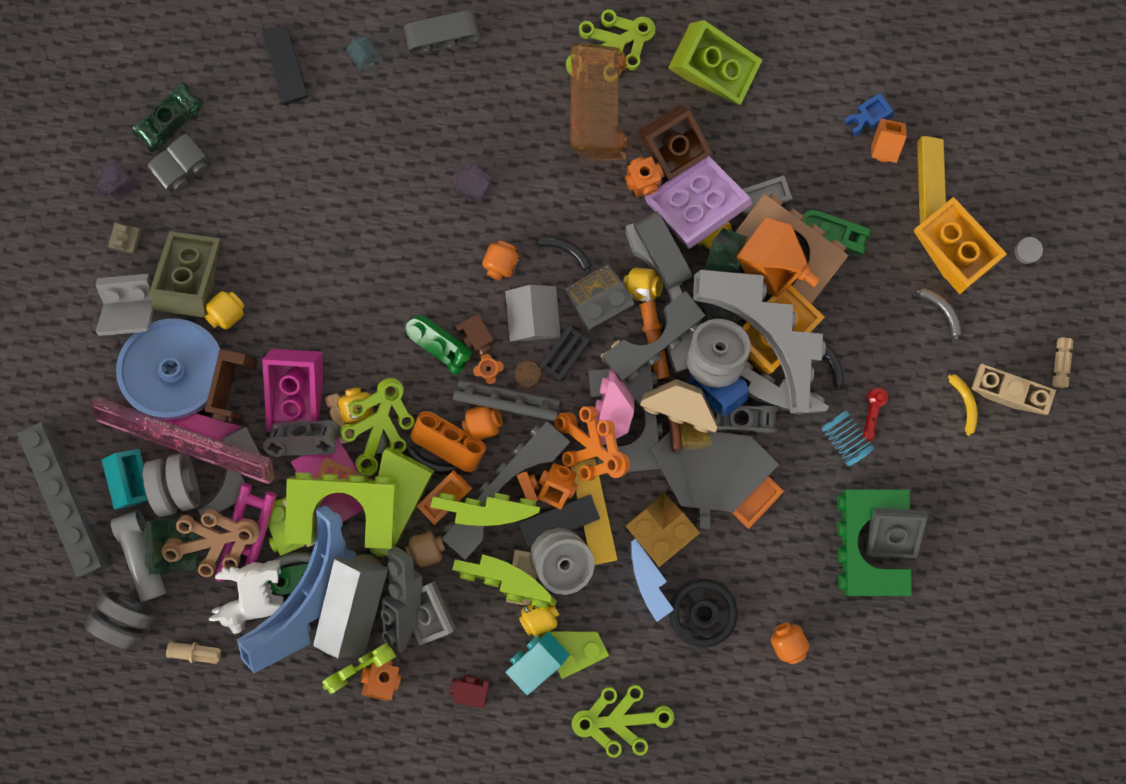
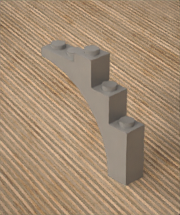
(774, 321)

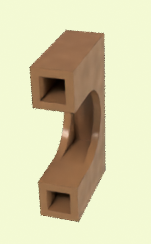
(824, 256)

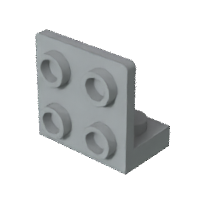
(126, 304)

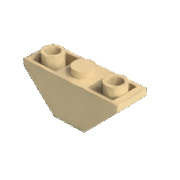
(1013, 390)
(681, 404)

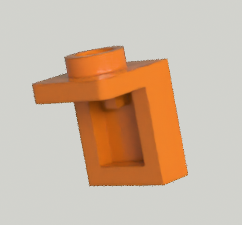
(529, 485)

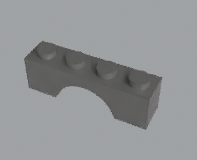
(680, 317)

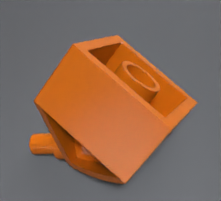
(776, 256)

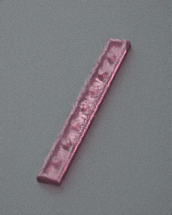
(183, 440)

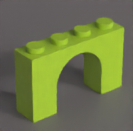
(376, 496)

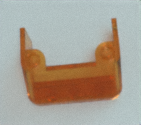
(596, 101)

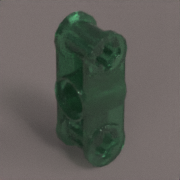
(181, 113)

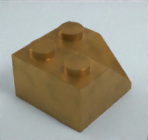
(662, 529)

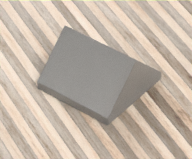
(532, 313)
(433, 616)

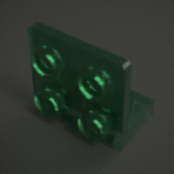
(156, 535)

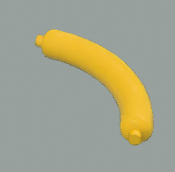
(970, 403)

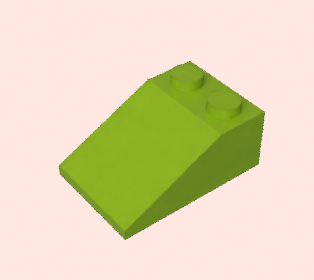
(715, 62)

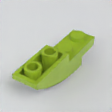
(496, 512)
(513, 581)

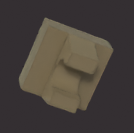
(125, 238)

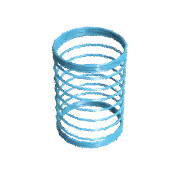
(863, 453)

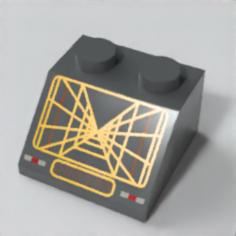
(599, 298)

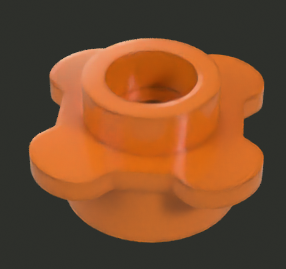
(487, 361)

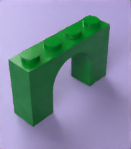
(857, 575)

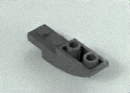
(403, 602)

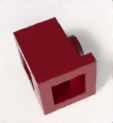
(470, 691)

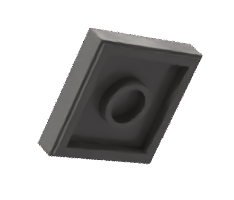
(895, 533)

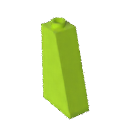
(412, 482)

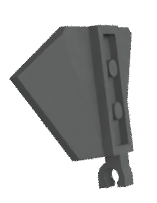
(715, 475)

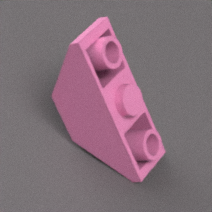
(616, 405)

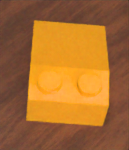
(958, 245)
(807, 318)

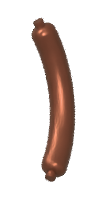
(676, 435)

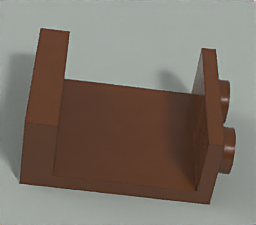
(222, 383)

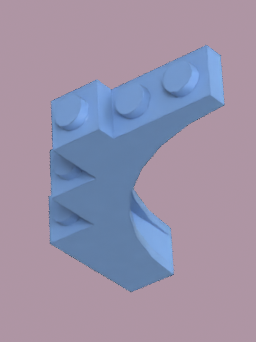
(289, 626)

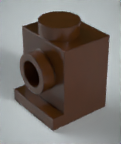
(476, 335)

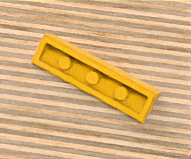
(930, 175)

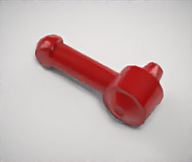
(876, 398)

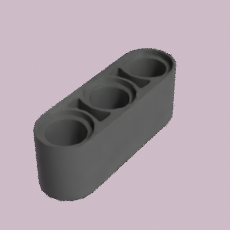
(441, 32)
(662, 250)

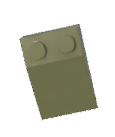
(185, 274)

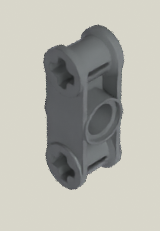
(756, 419)
(302, 438)

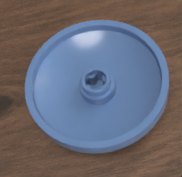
(168, 369)

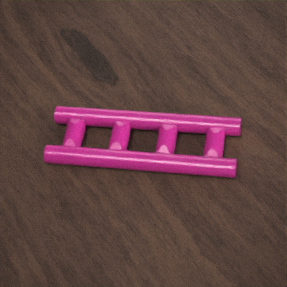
(244, 498)

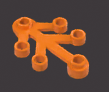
(615, 462)

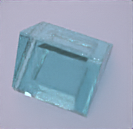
(362, 52)

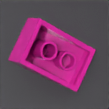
(292, 386)

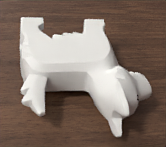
(254, 594)

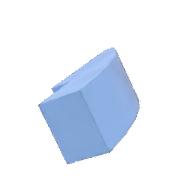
(649, 581)

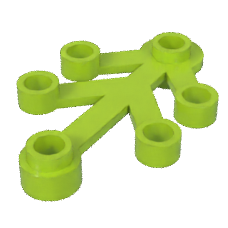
(619, 41)
(378, 422)
(379, 656)
(619, 720)

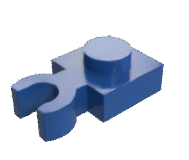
(870, 114)

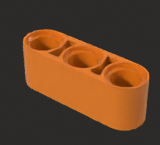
(447, 441)

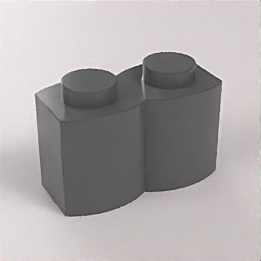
(179, 163)

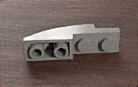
(765, 391)

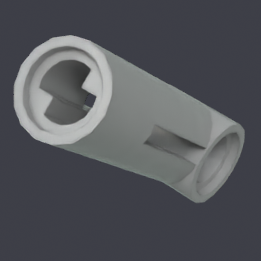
(130, 534)

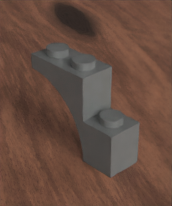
(231, 483)

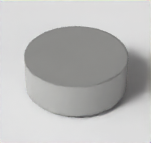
(1028, 250)

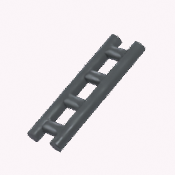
(497, 392)

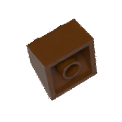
(675, 141)

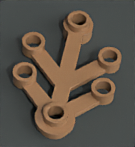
(212, 539)

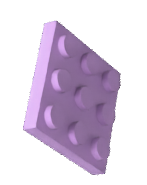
(698, 201)

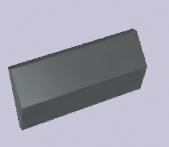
(349, 607)

